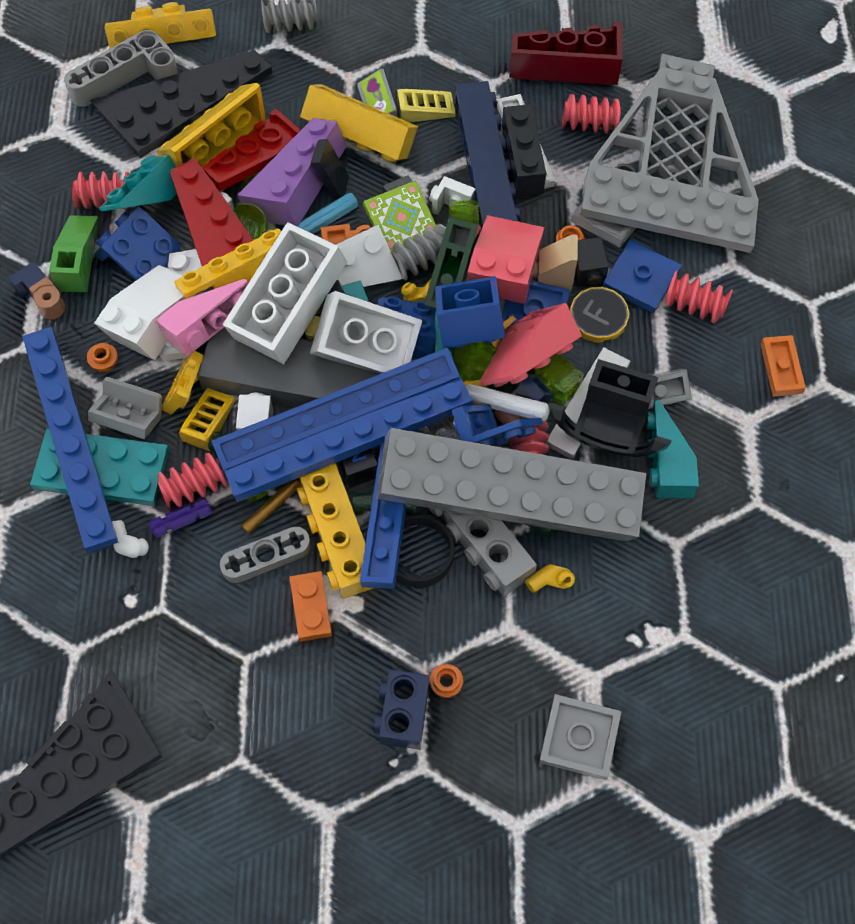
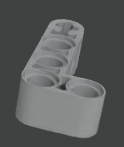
(119, 66)

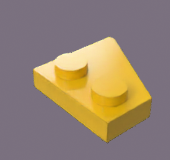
(182, 384)

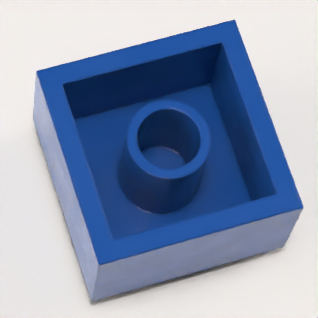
(469, 312)

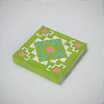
(399, 213)

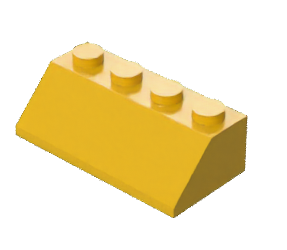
(217, 127)

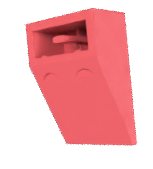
(531, 344)

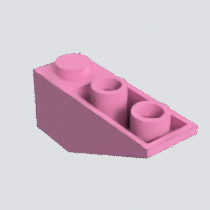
(199, 317)

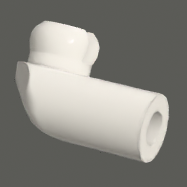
(129, 545)

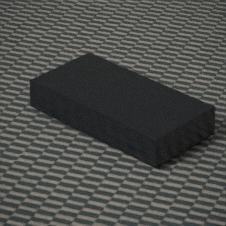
(329, 168)

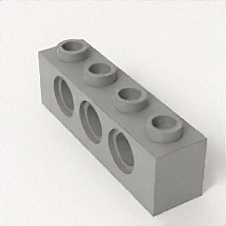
(499, 540)

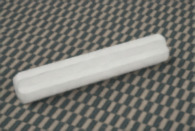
(508, 402)

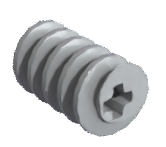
(289, 14)
(418, 250)

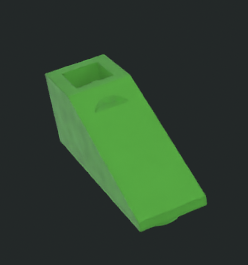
(74, 254)

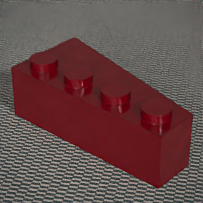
(568, 55)

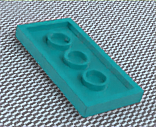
(124, 467)

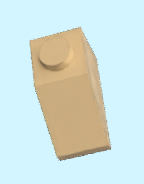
(558, 263)

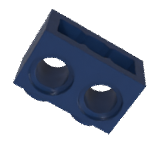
(410, 709)

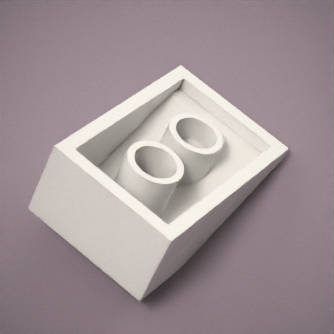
(132, 312)
(364, 334)

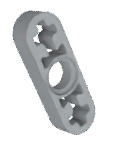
(247, 572)

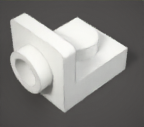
(449, 191)

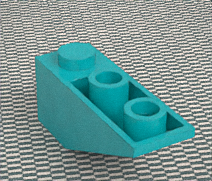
(145, 186)
(674, 468)

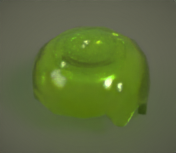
(252, 218)

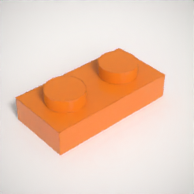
(782, 365)
(310, 606)

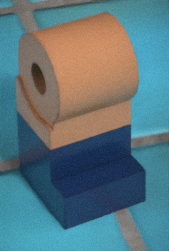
(35, 283)
(529, 388)

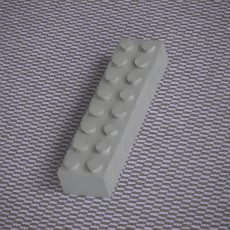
(511, 485)

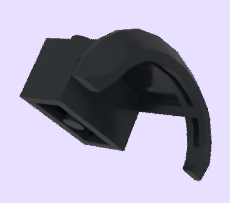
(613, 412)

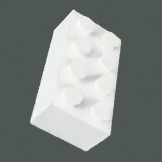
(285, 292)

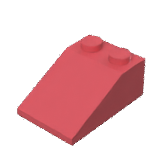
(509, 253)

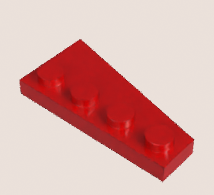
(251, 151)
(207, 214)

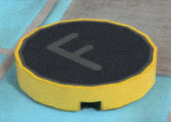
(600, 314)

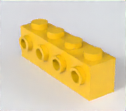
(361, 122)
(337, 528)

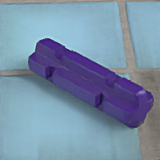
(180, 517)

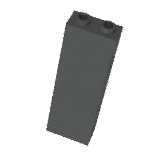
(304, 377)

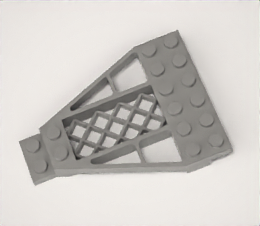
(665, 203)

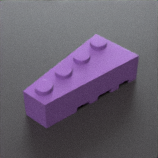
(289, 180)

